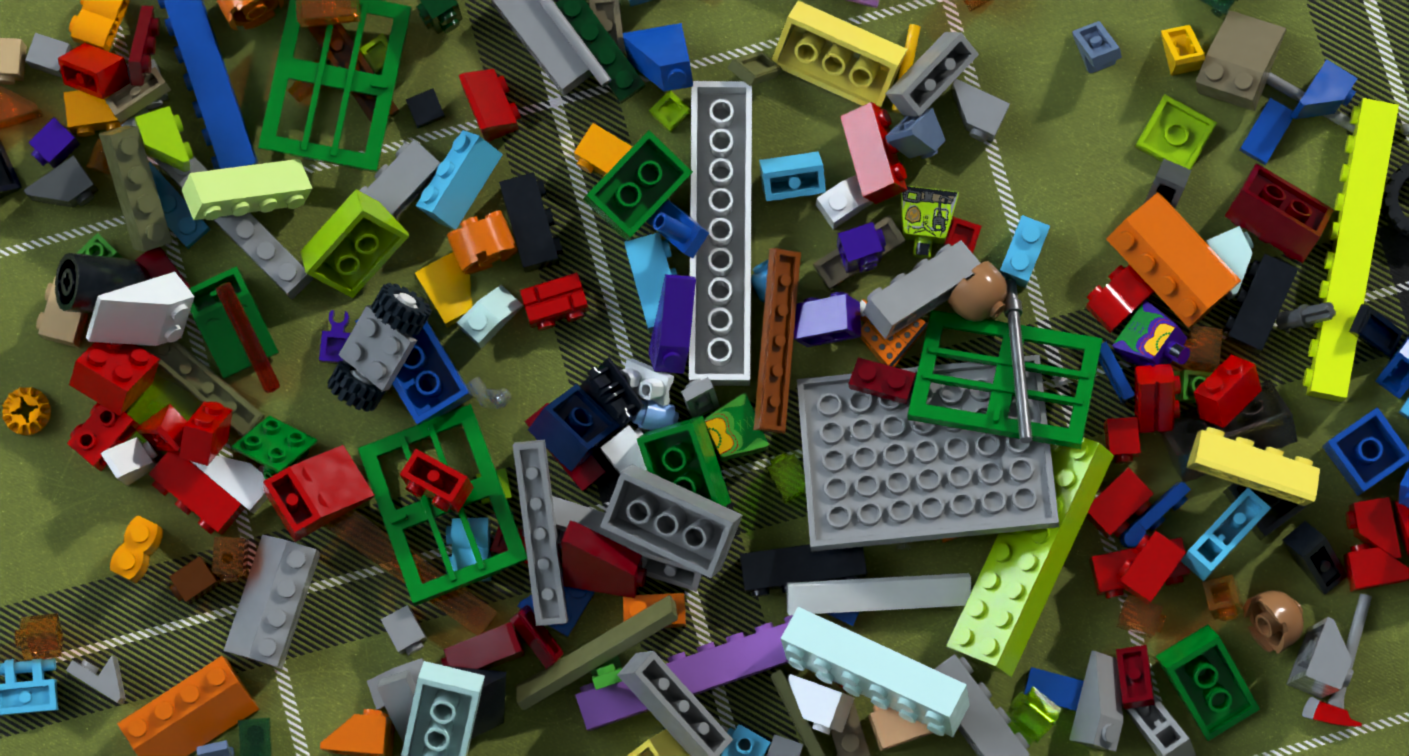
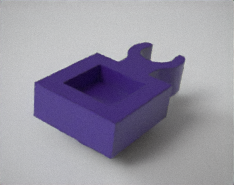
(334, 340)

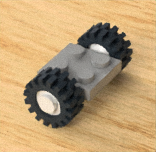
(378, 347)

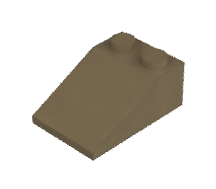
(1240, 60)

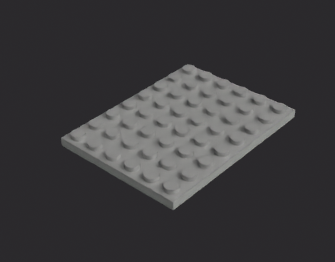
(905, 480)

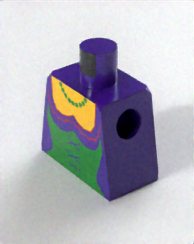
(1151, 339)

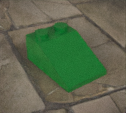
(1208, 682)

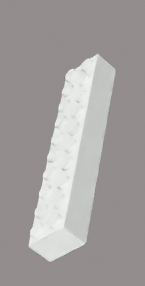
(723, 208)

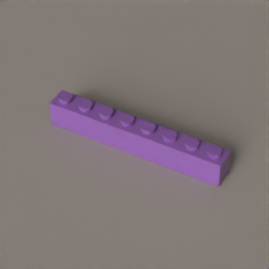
(698, 672)

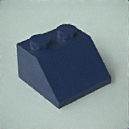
(573, 427)

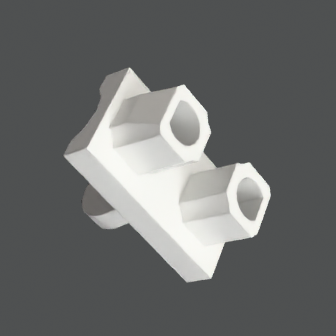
(648, 383)

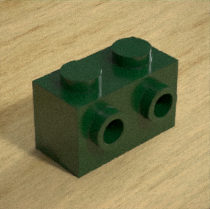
(439, 14)

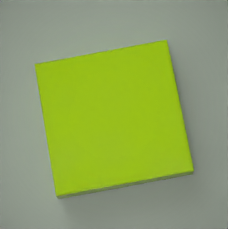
(1175, 133)

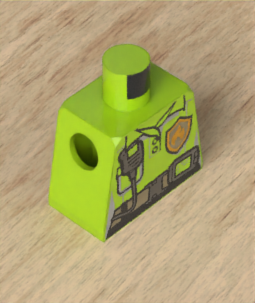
(926, 217)

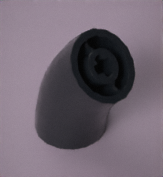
(86, 276)

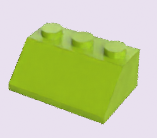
(353, 244)

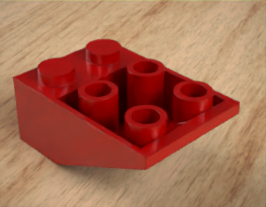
(317, 491)

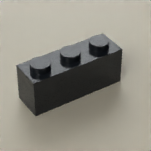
(531, 222)
(1259, 304)

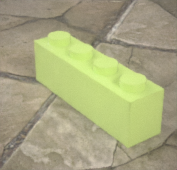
(246, 189)

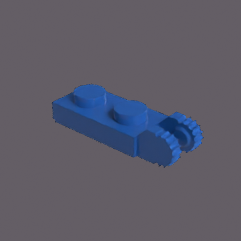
(1153, 516)

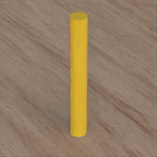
(910, 45)

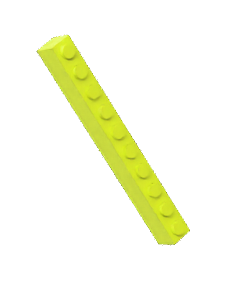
(1352, 247)

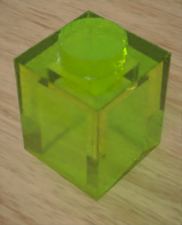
(787, 476)
(1034, 713)

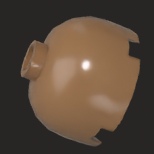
(980, 295)
(1275, 620)

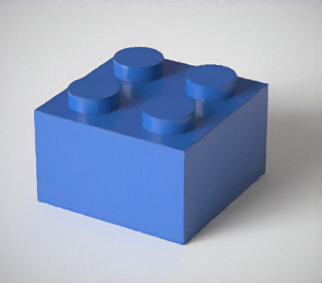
(1367, 451)

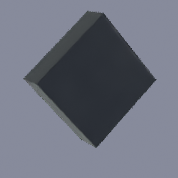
(425, 108)

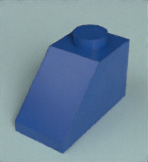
(1326, 92)

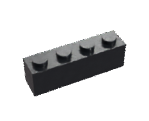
(777, 567)

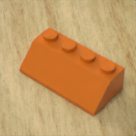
(1173, 260)
(190, 713)

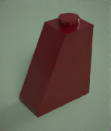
(600, 563)
(486, 649)

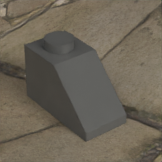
(1169, 182)
(64, 186)

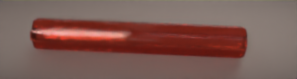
(247, 337)

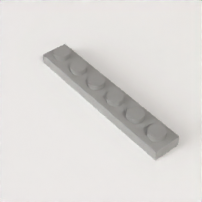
(540, 532)

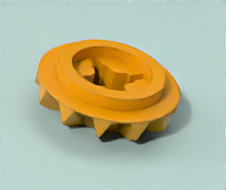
(37, 418)

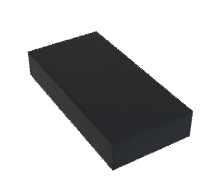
(1376, 331)

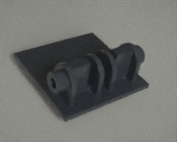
(612, 393)

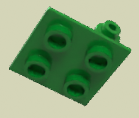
(274, 445)

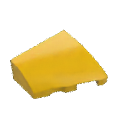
(447, 288)

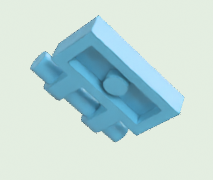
(28, 696)

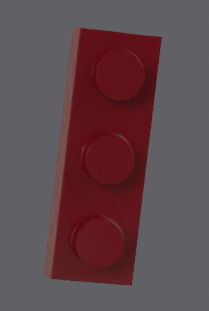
(143, 45)

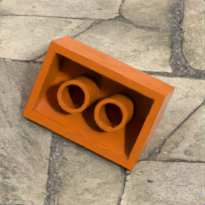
(362, 736)

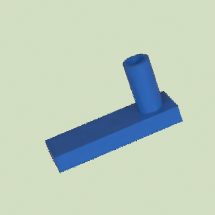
(678, 228)

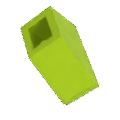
(162, 138)

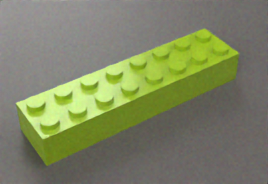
(1026, 566)

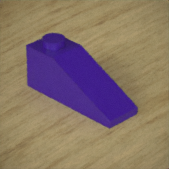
(673, 325)

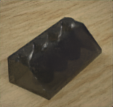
(1263, 421)

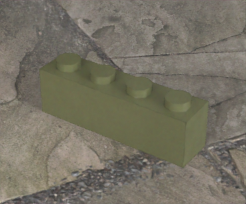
(135, 188)

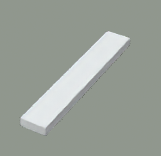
(879, 593)

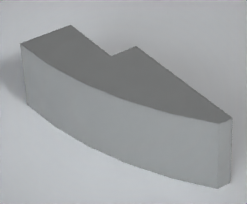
(397, 695)

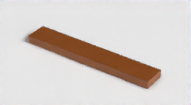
(777, 341)

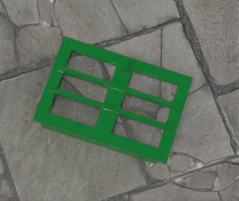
(339, 78)
(1003, 389)
(419, 512)

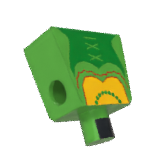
(733, 431)

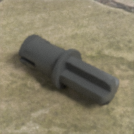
(1305, 316)

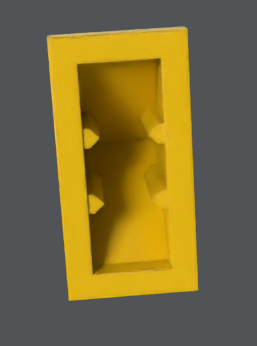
(1182, 50)

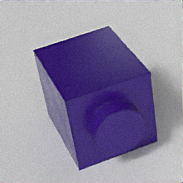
(53, 144)

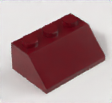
(1279, 213)

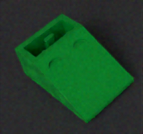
(217, 327)

